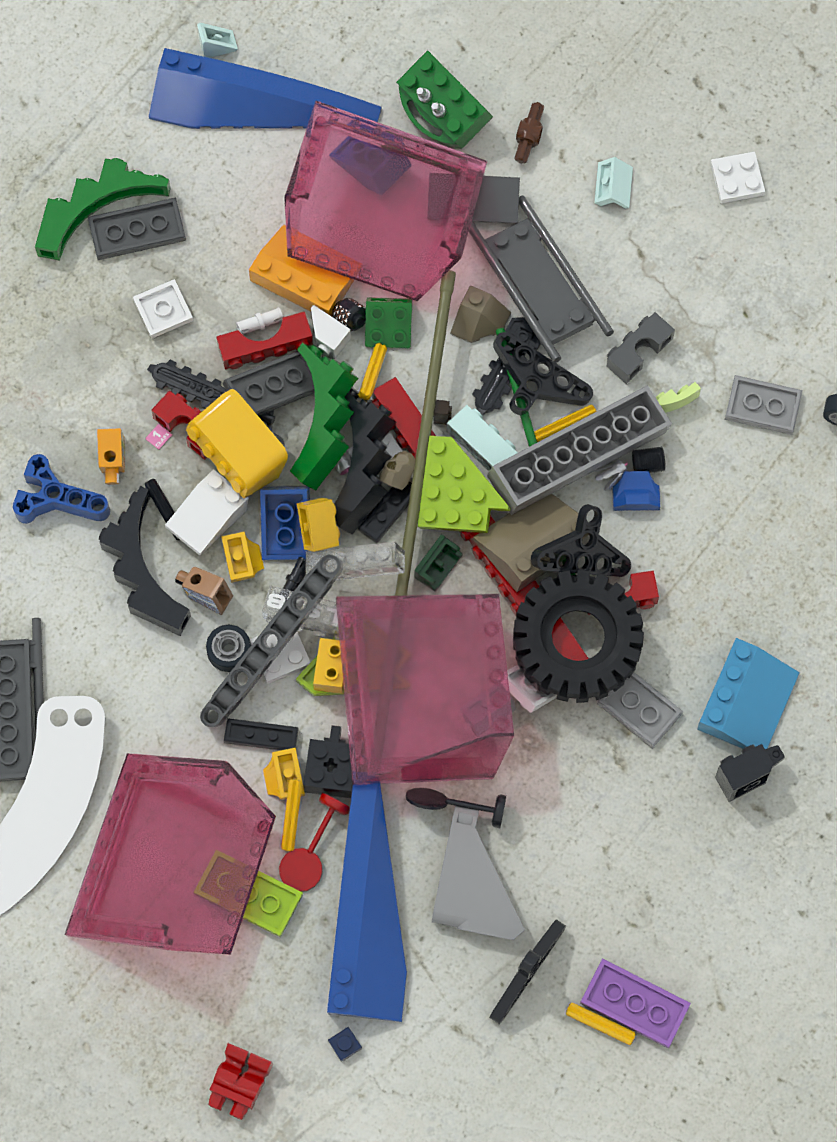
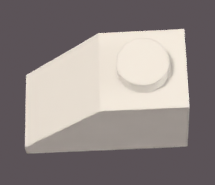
(329, 333)

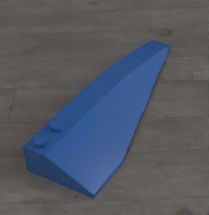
(218, 93)
(368, 945)

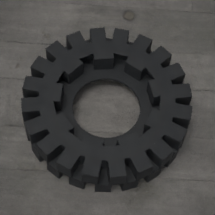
(569, 677)

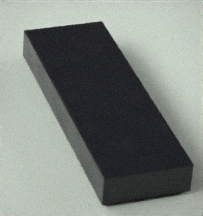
(385, 513)
(260, 734)

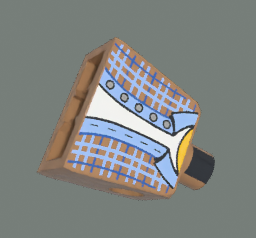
(205, 589)

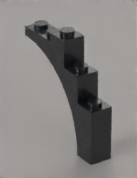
(369, 454)
(125, 542)

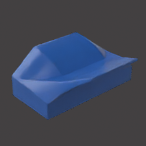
(636, 492)

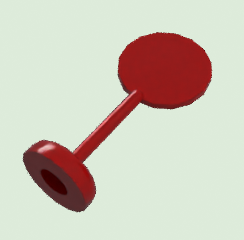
(302, 867)

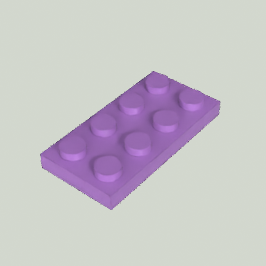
(635, 1003)

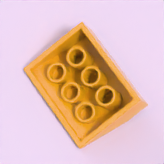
(295, 279)

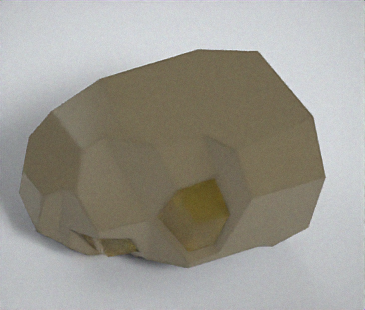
(398, 470)

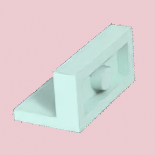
(613, 183)

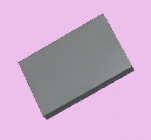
(763, 405)
(641, 709)

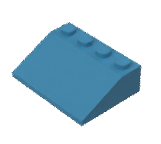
(748, 697)

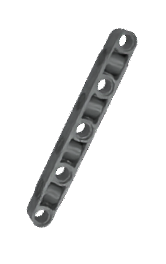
(260, 655)

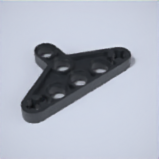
(528, 371)
(573, 548)
(527, 970)

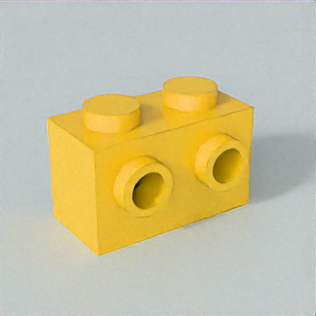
(318, 524)
(328, 668)

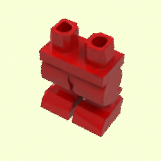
(232, 1086)

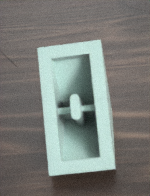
(216, 40)

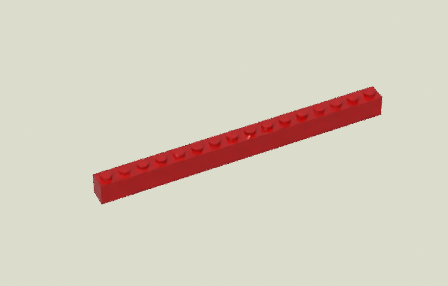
(407, 431)

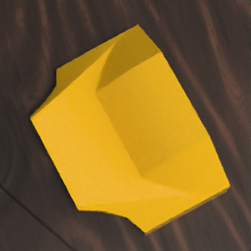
(242, 556)
(280, 770)

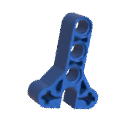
(40, 503)

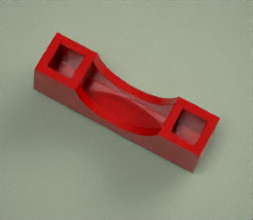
(239, 350)

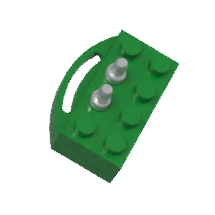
(441, 102)

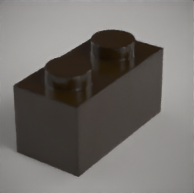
(442, 412)

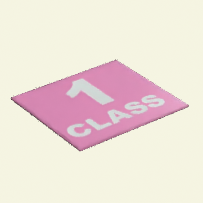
(158, 436)

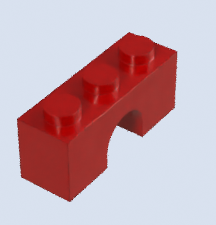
(174, 411)
(643, 589)

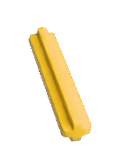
(372, 371)
(564, 422)
(291, 815)
(600, 1023)

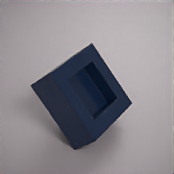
(344, 1044)

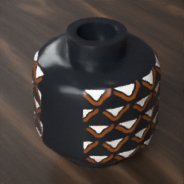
(350, 313)

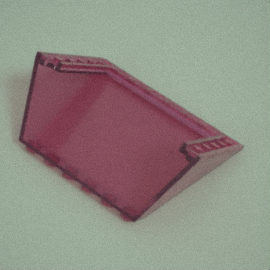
(379, 202)
(424, 687)
(173, 857)

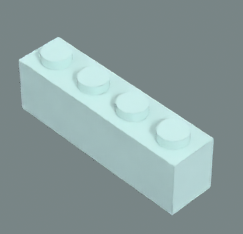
(480, 438)

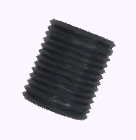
(649, 459)

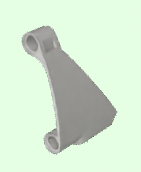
(469, 886)

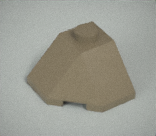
(479, 316)

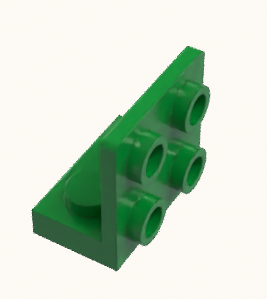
(388, 322)

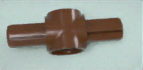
(529, 132)

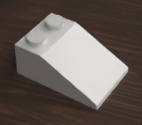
(207, 513)

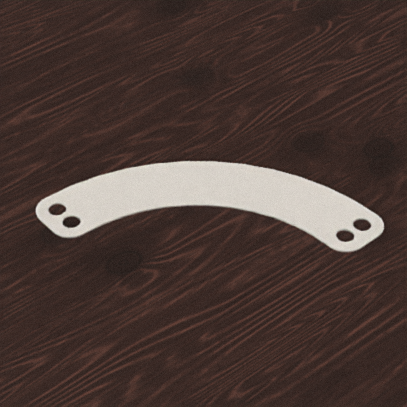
(52, 796)

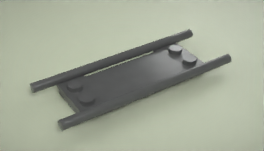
(537, 282)
(16, 726)

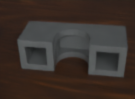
(652, 332)

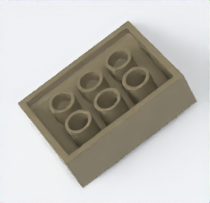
(518, 535)

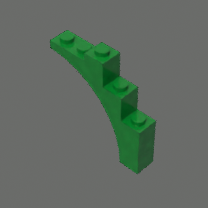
(115, 183)
(331, 413)

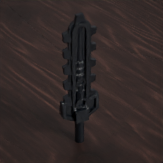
(498, 380)
(191, 385)

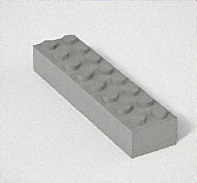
(579, 449)

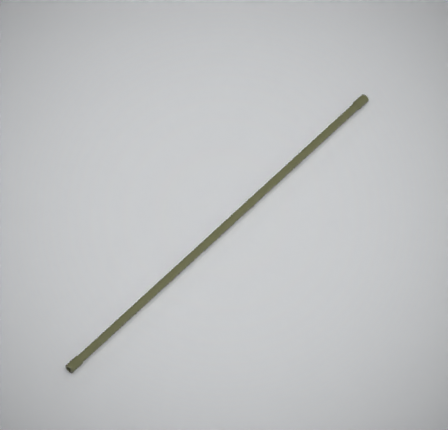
(446, 292)

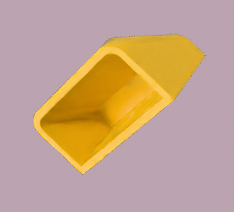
(238, 443)

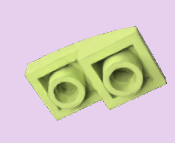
(671, 401)

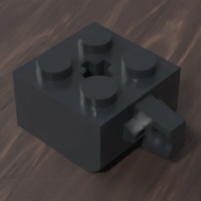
(322, 755)
(748, 770)

